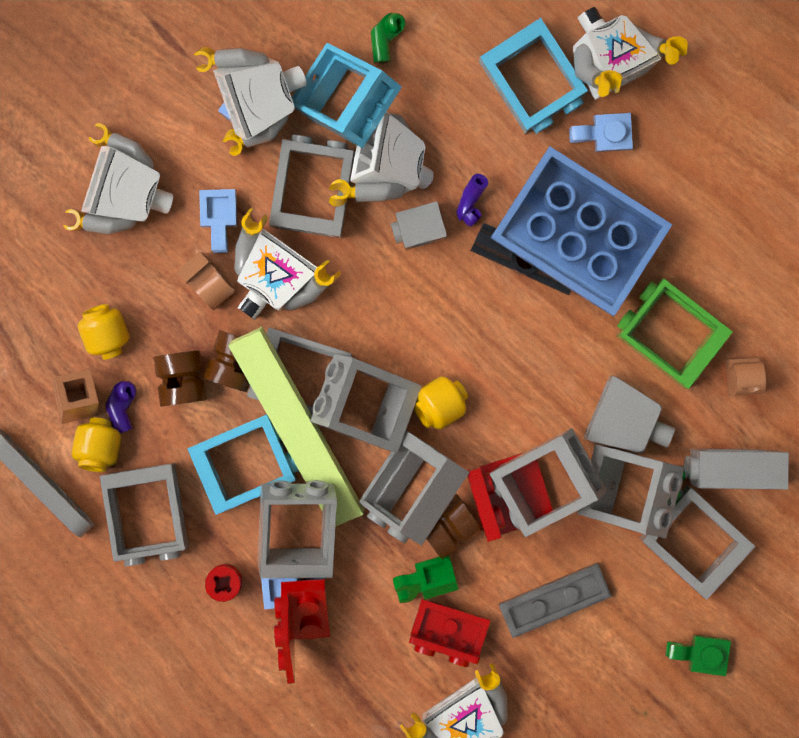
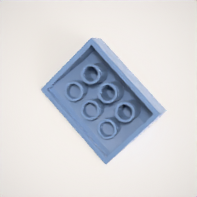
(581, 231)

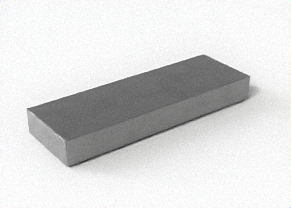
(554, 600)

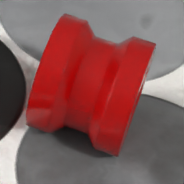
(228, 577)

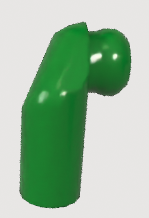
(383, 34)

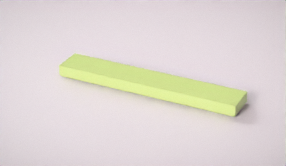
(292, 419)

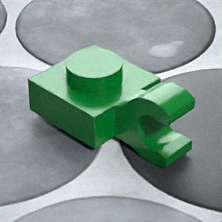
(431, 578)
(705, 654)

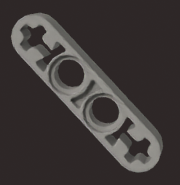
(43, 487)

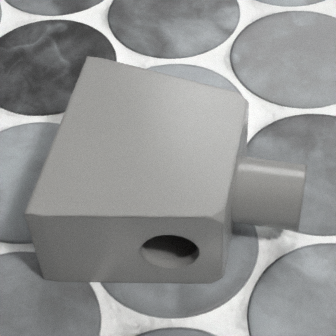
(627, 419)

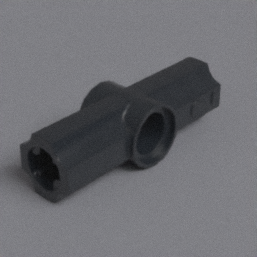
(493, 251)

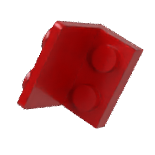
(493, 509)
(302, 616)

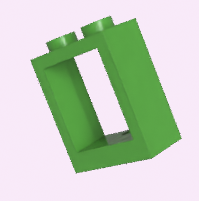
(704, 353)

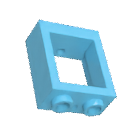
(512, 47)
(364, 108)
(210, 477)

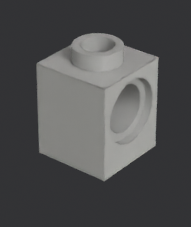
(419, 226)

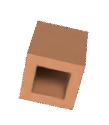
(75, 396)

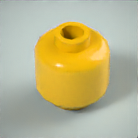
(103, 331)
(441, 403)
(96, 445)

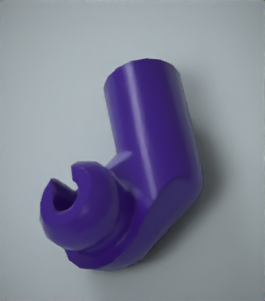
(469, 198)
(118, 404)

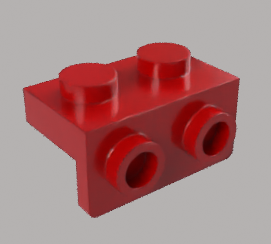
(448, 632)

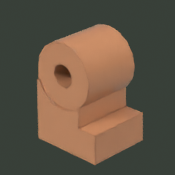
(205, 280)
(745, 376)

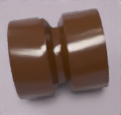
(176, 365)
(224, 367)
(453, 525)

